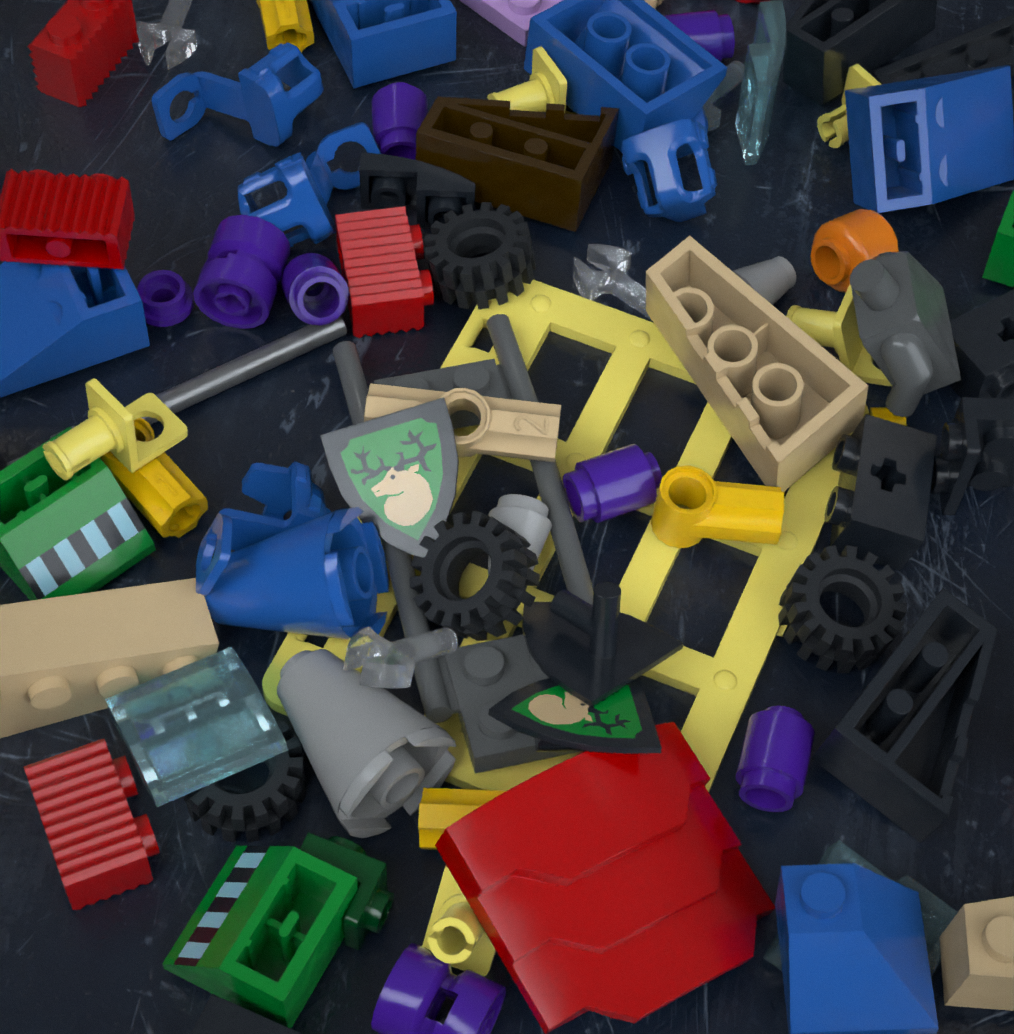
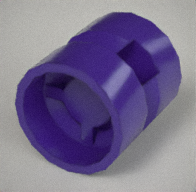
(242, 271)
(417, 993)

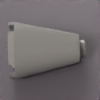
(361, 742)

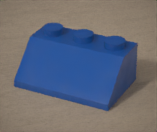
(626, 60)

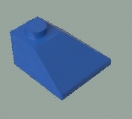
(852, 953)

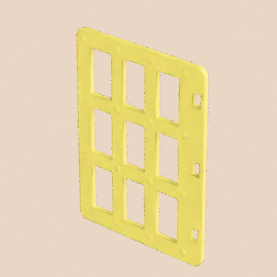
(720, 682)

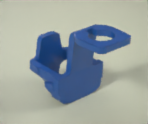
(255, 98)
(660, 150)
(307, 187)
(232, 529)

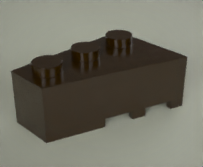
(523, 159)

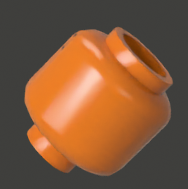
(847, 242)

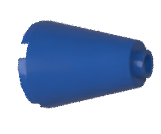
(306, 580)

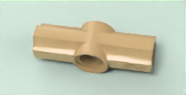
(505, 426)

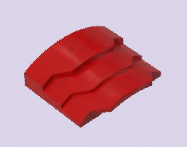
(609, 883)

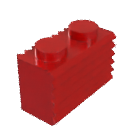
(82, 47)
(65, 219)
(381, 270)
(91, 824)

